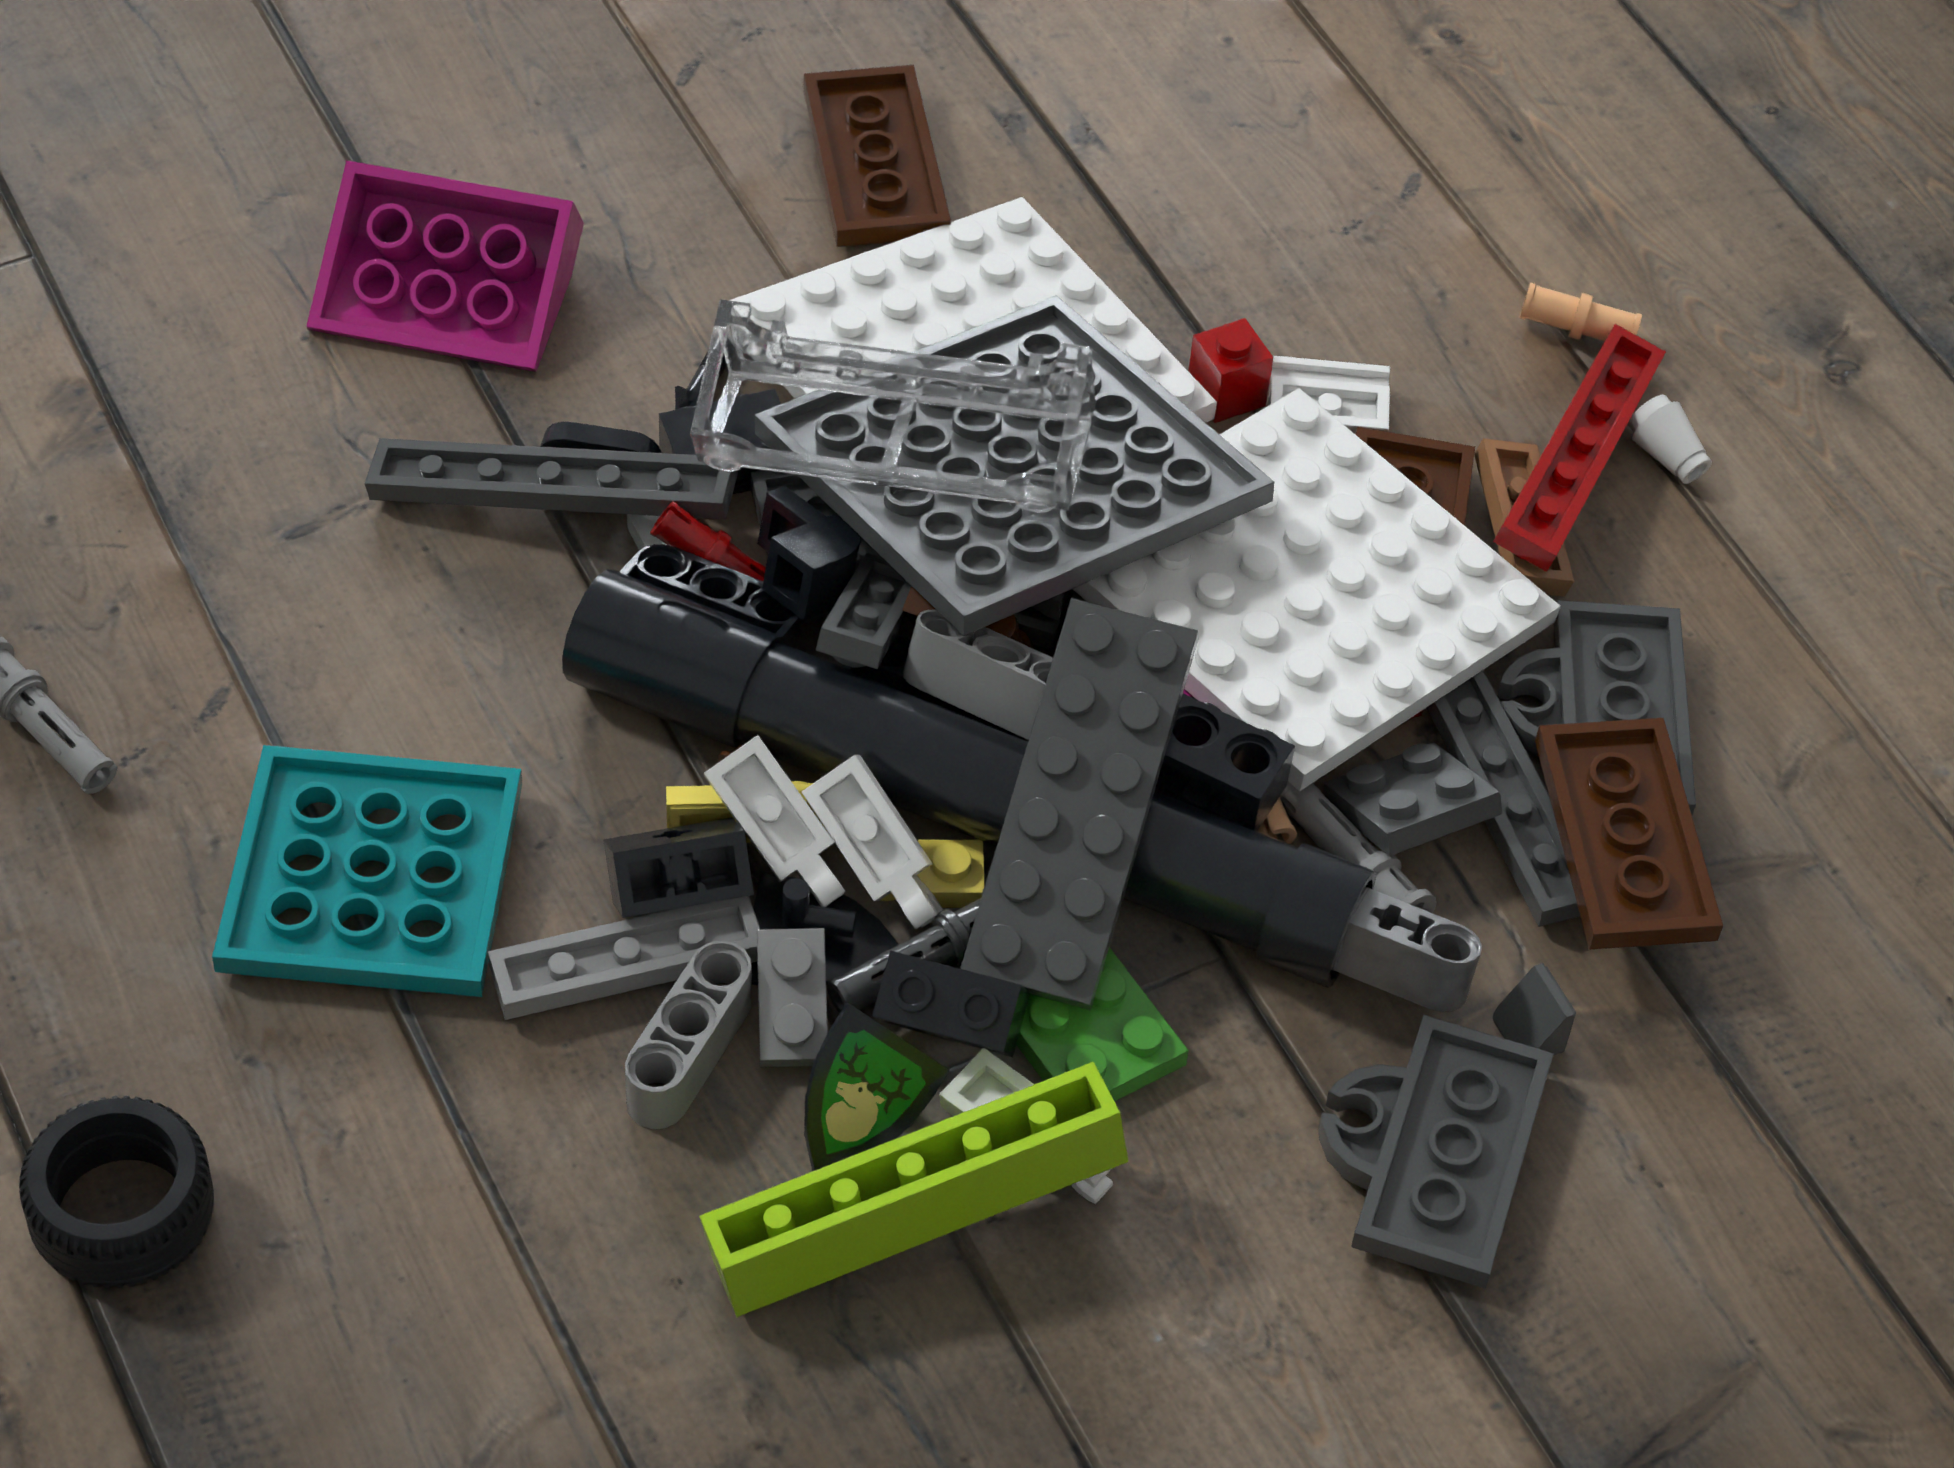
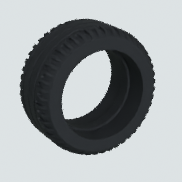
(104, 1134)

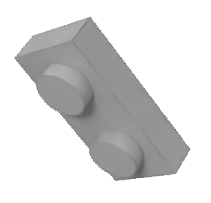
(791, 996)

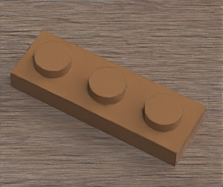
(1503, 473)

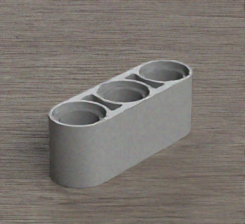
(977, 672)
(682, 1060)

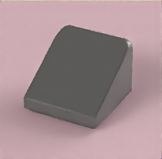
(1536, 1012)

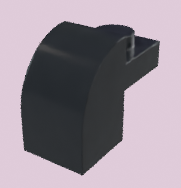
(807, 555)

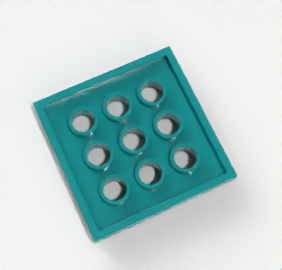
(386, 953)

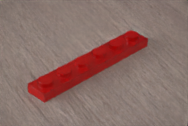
(1579, 448)

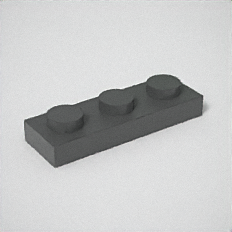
(865, 615)

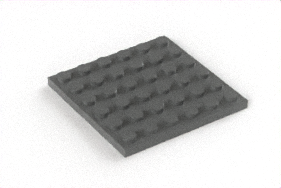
(1142, 485)

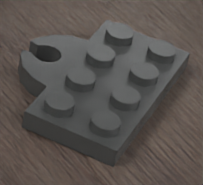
(1606, 667)
(1438, 1146)

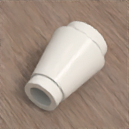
(1669, 437)

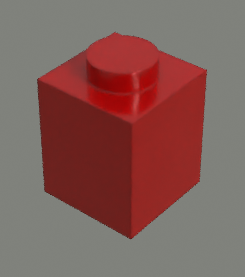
(1232, 368)

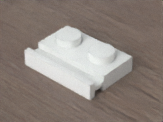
(1348, 391)

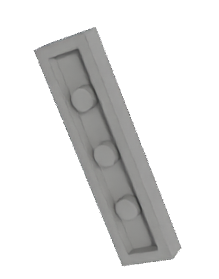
(615, 956)

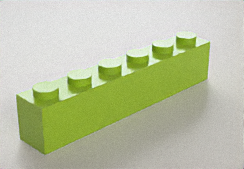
(915, 1188)

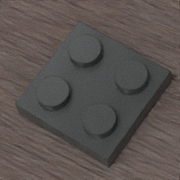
(1413, 798)

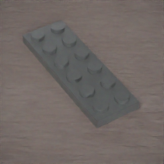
(1080, 802)

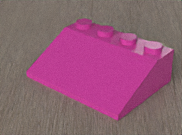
(445, 266)

